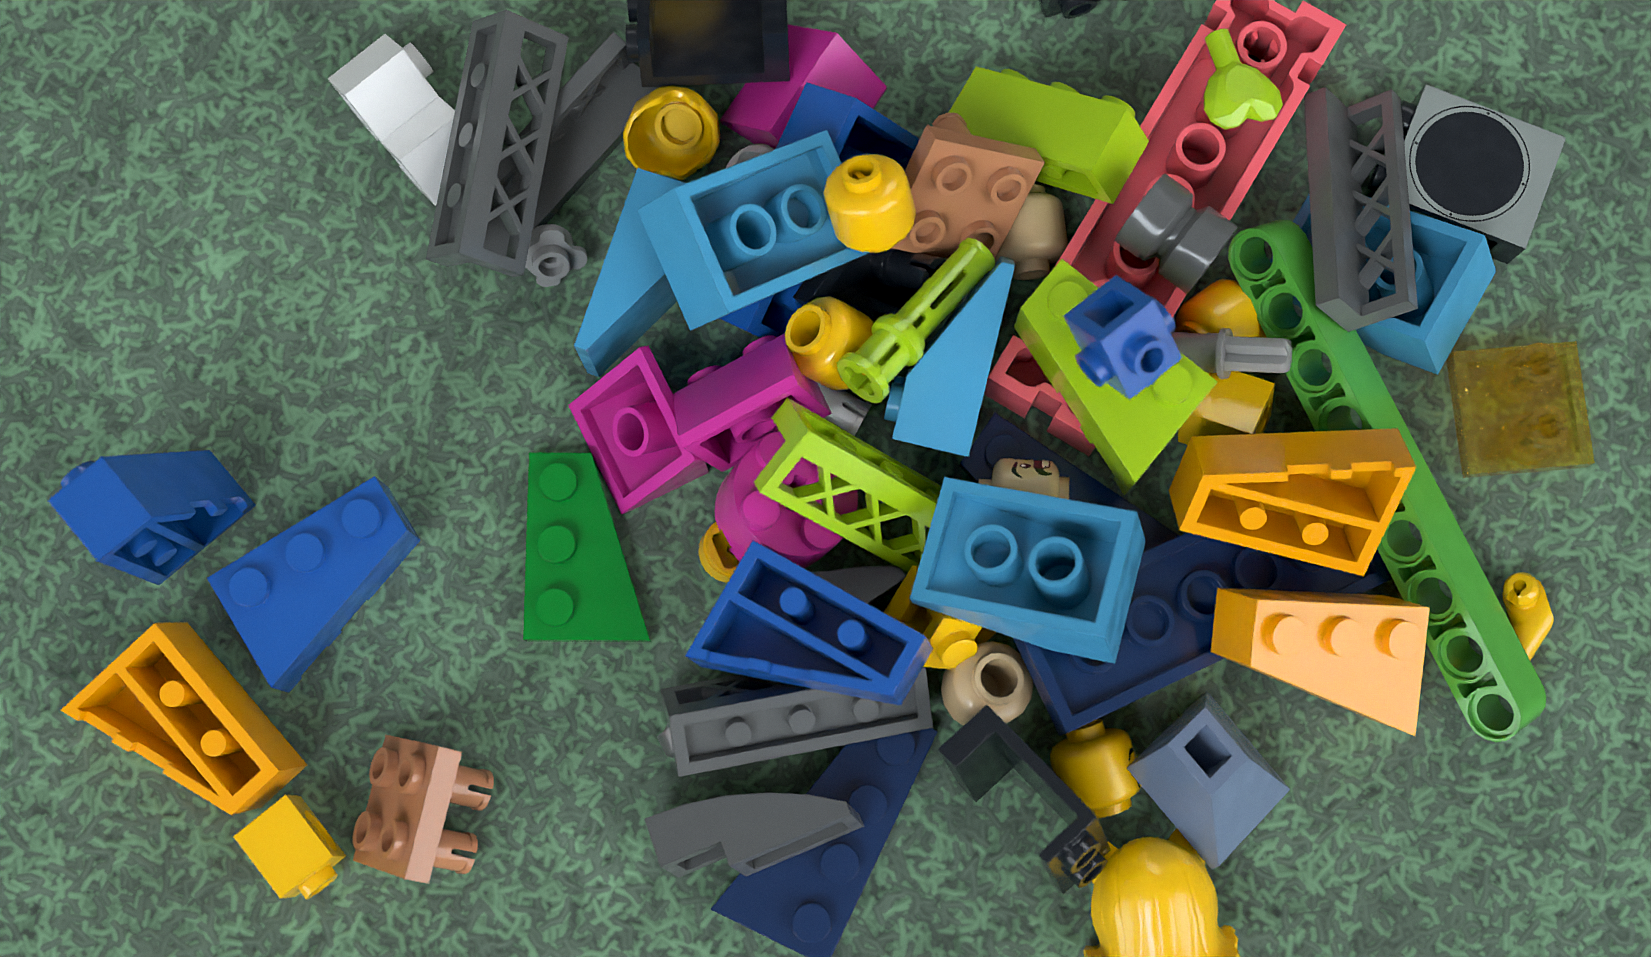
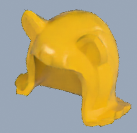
(1157, 903)

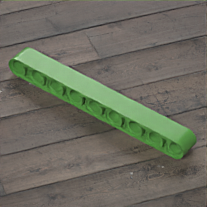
(1411, 563)

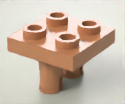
(965, 188)
(409, 807)

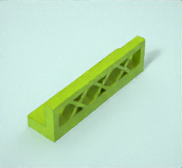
(856, 467)

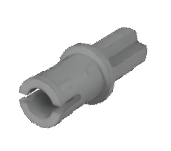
(1226, 353)

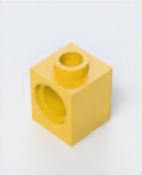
(291, 848)

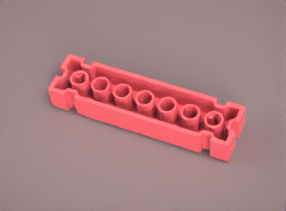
(1194, 152)

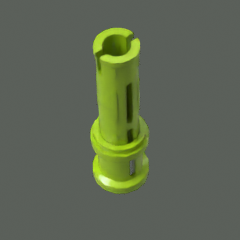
(900, 337)

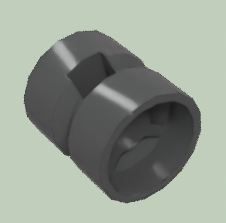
(1175, 233)

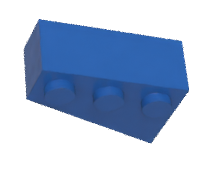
(150, 509)
(807, 633)

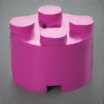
(750, 515)

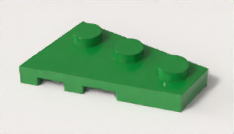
(574, 559)

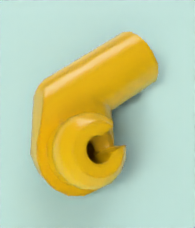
(1527, 610)

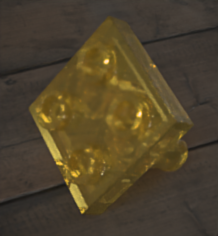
(1520, 409)

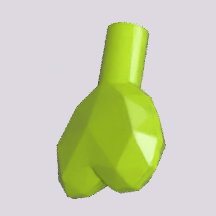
(1235, 88)

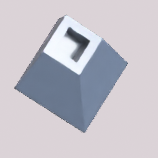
(1208, 779)

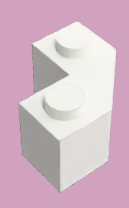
(400, 108)

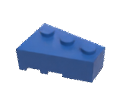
(313, 578)

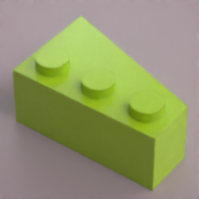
(1122, 429)

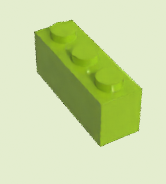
(1082, 139)

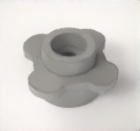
(553, 254)

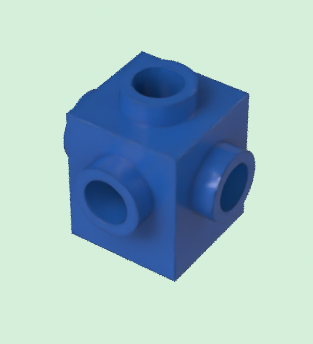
(1123, 337)

